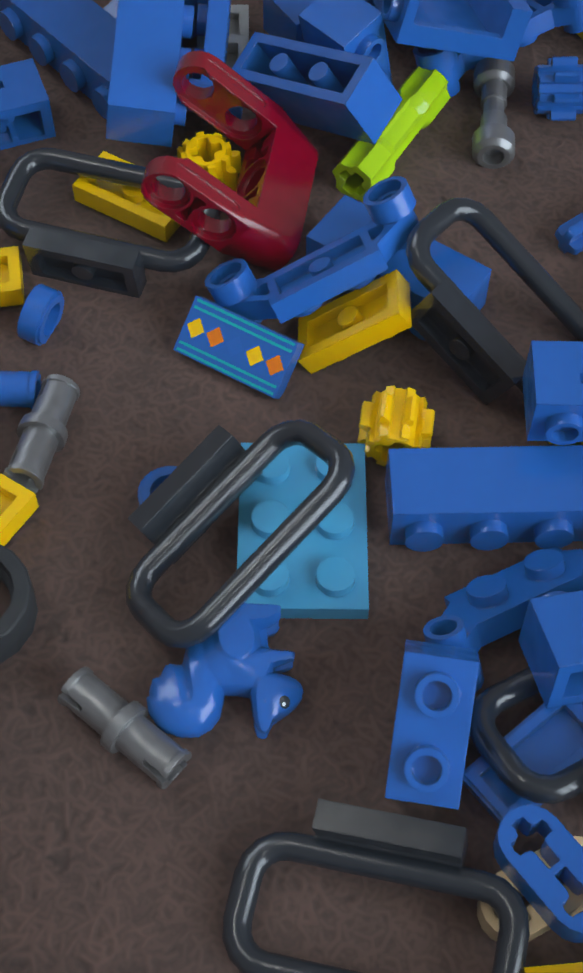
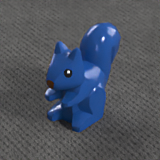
(229, 663)

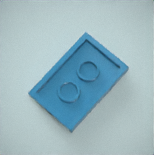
(330, 567)

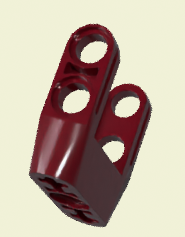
(273, 181)

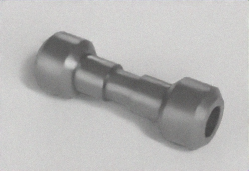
(493, 141)

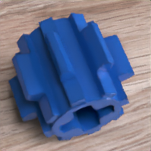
(558, 88)

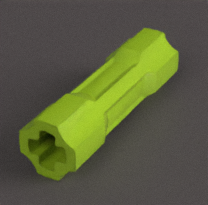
(366, 164)

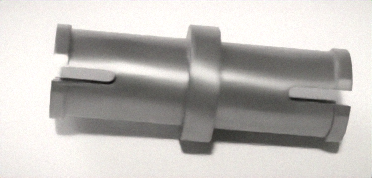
(42, 432)
(124, 727)

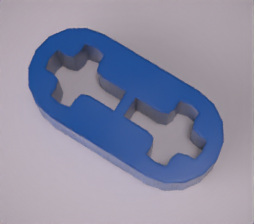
(533, 877)

